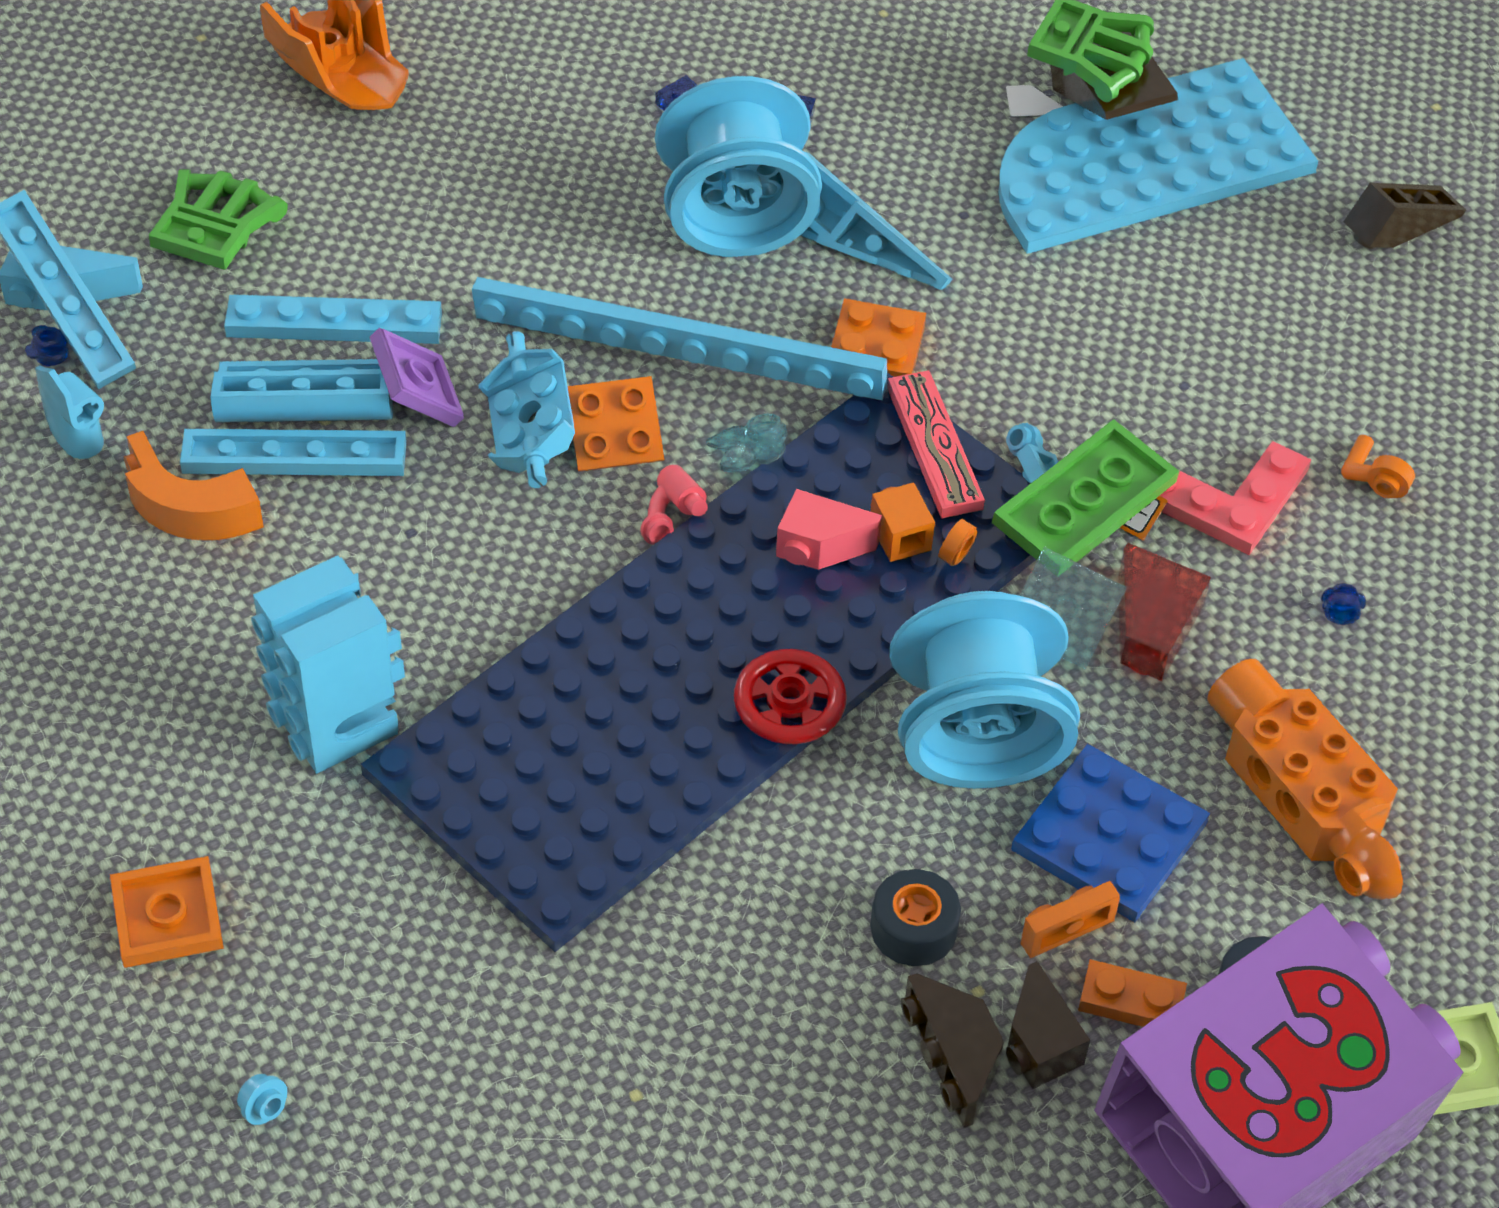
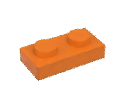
(1080, 914)
(1128, 993)

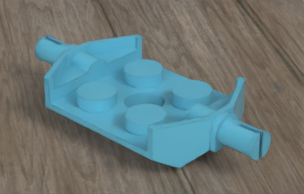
(517, 389)

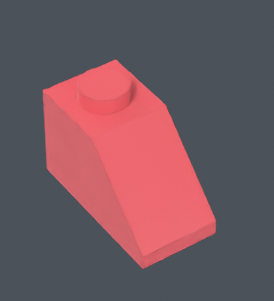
(825, 531)

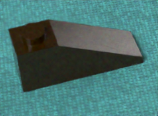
(1400, 212)

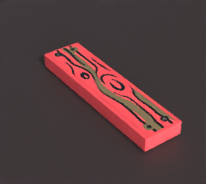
(935, 444)

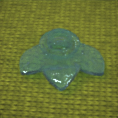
(756, 442)

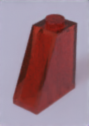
(1156, 609)

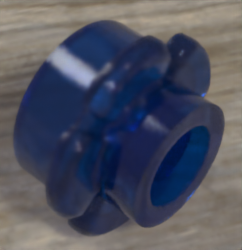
(1343, 603)

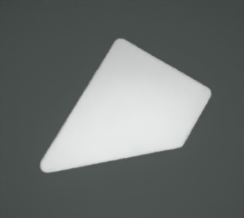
(1029, 101)

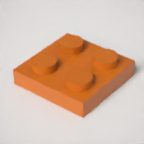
(881, 333)
(166, 911)

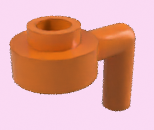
(1387, 475)

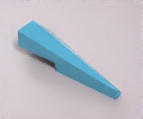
(858, 230)

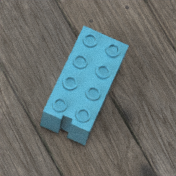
(327, 664)

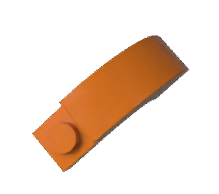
(189, 508)

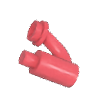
(674, 487)

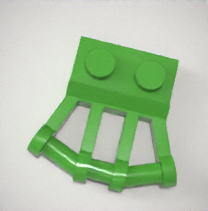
(1068, 39)
(208, 235)

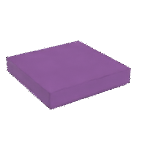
(416, 377)

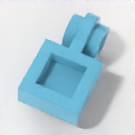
(1027, 444)

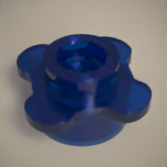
(47, 346)

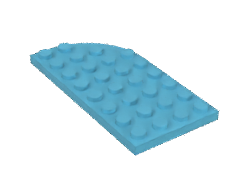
(1091, 175)

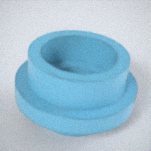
(262, 1098)

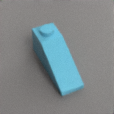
(102, 273)

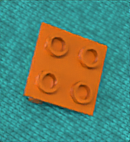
(615, 424)

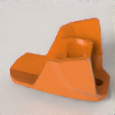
(340, 51)

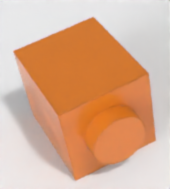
(905, 521)

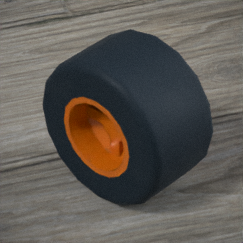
(915, 917)

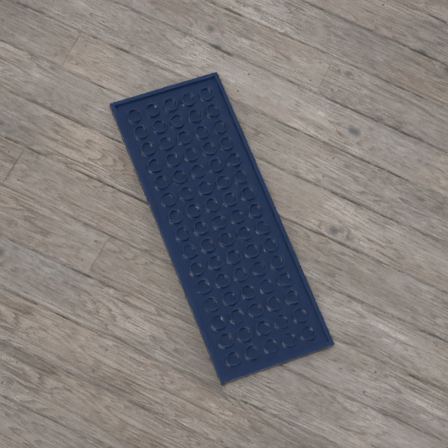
(619, 718)

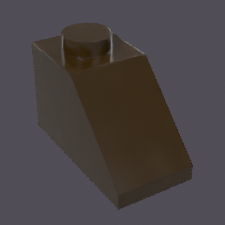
(1044, 1032)

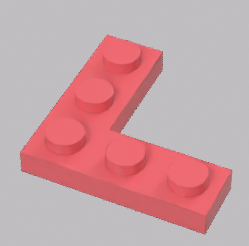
(1248, 513)

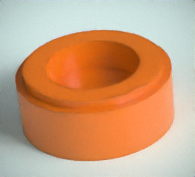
(958, 542)

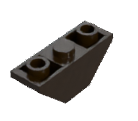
(956, 1040)

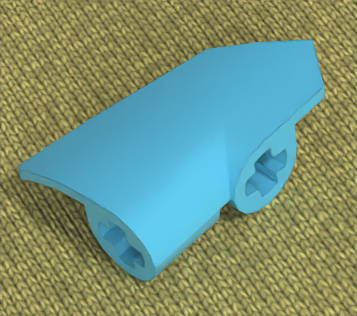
(71, 412)

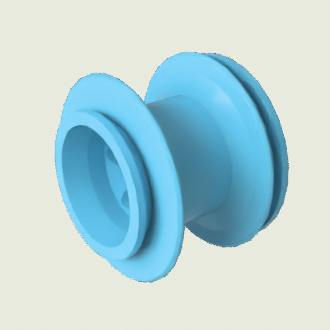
(738, 166)
(984, 703)

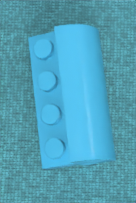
(300, 391)

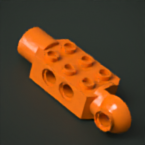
(1310, 777)

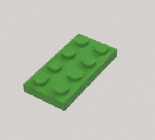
(1086, 495)

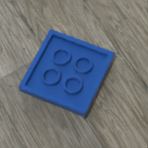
(1111, 827)

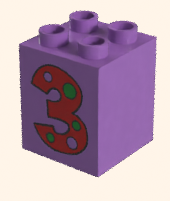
(1280, 1075)

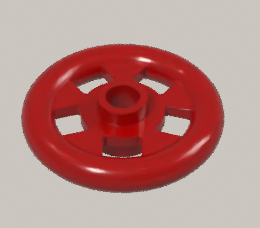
(790, 684)

